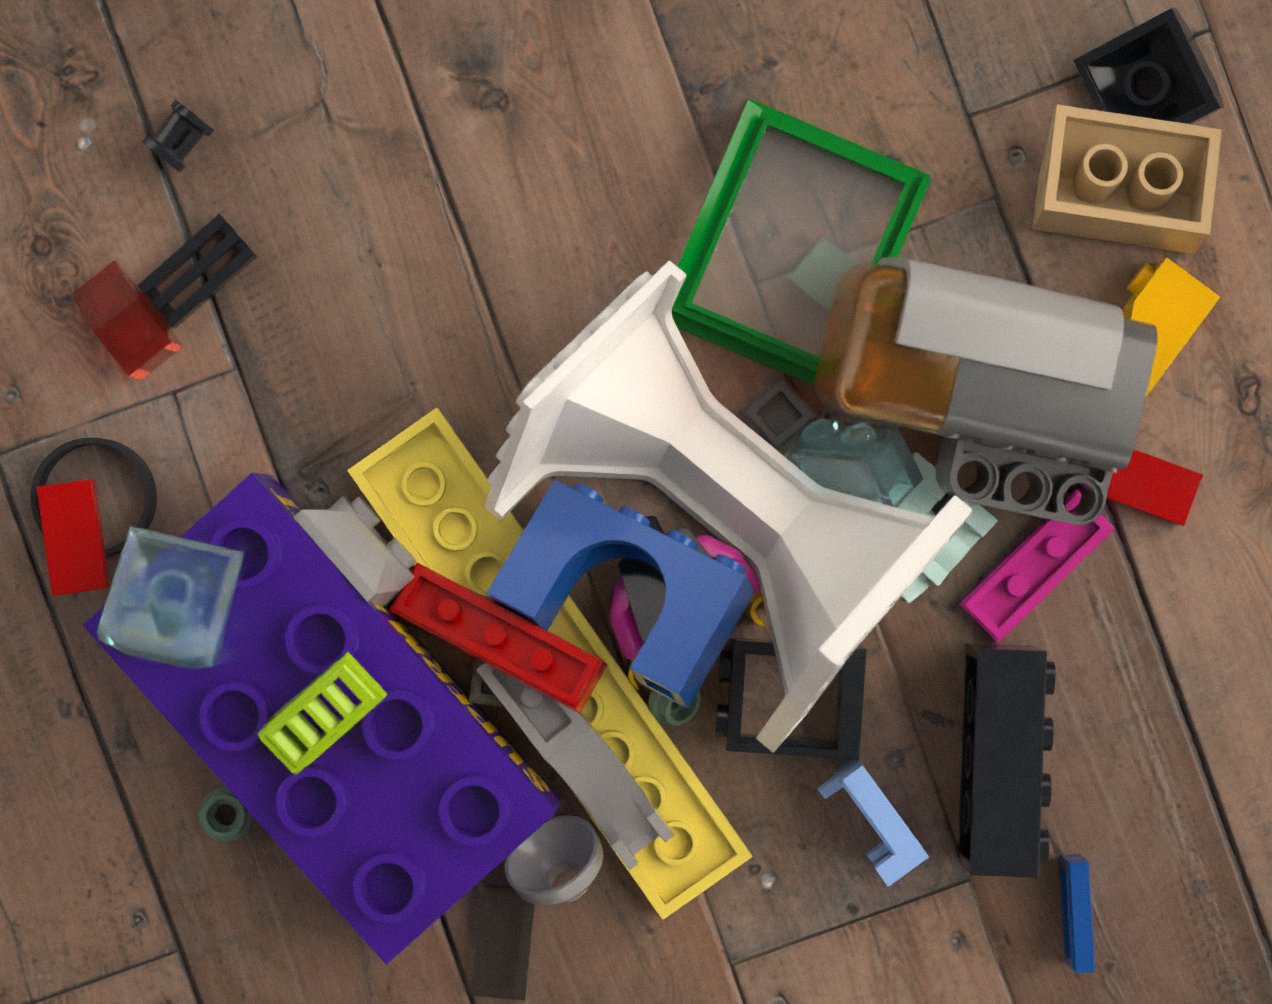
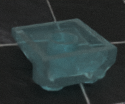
(170, 599)

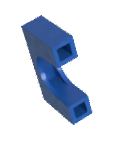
(578, 532)

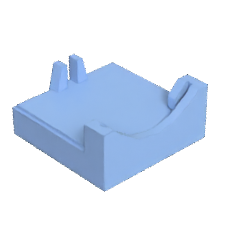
(900, 849)

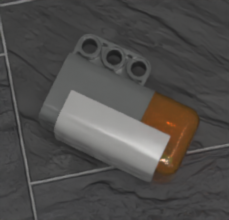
(997, 371)

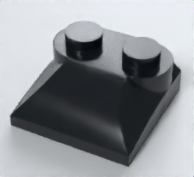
(1152, 73)

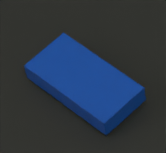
(1076, 913)

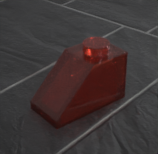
(126, 322)

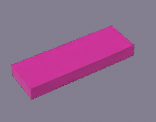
(1032, 571)

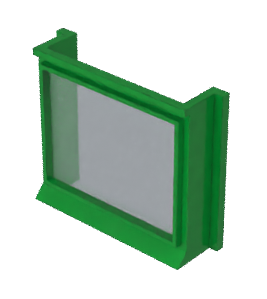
(780, 232)

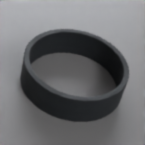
(146, 476)

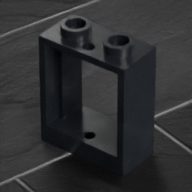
(848, 708)

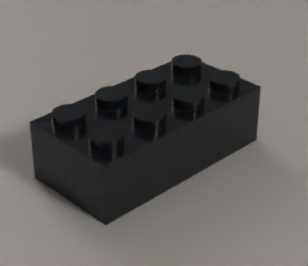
(1004, 760)

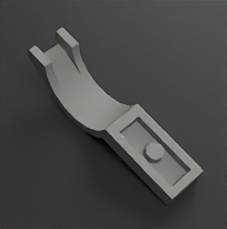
(585, 765)

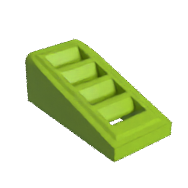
(296, 739)

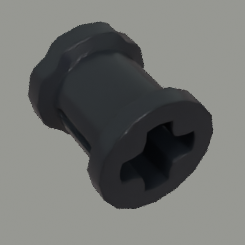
(177, 136)

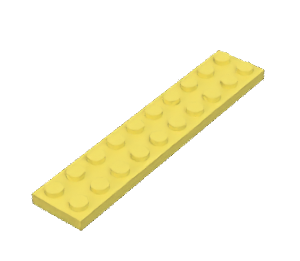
(434, 505)

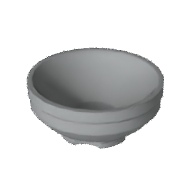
(552, 849)

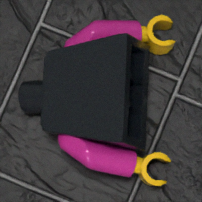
(642, 591)

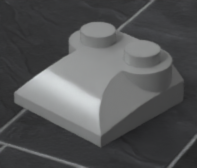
(358, 550)

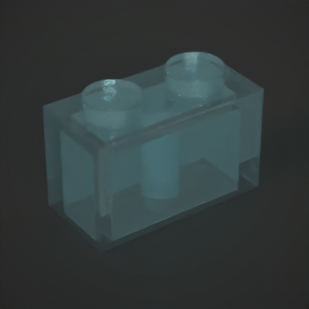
(857, 460)

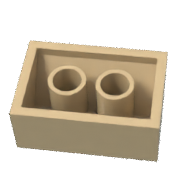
(1128, 179)

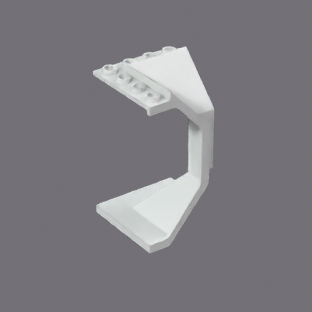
(637, 408)

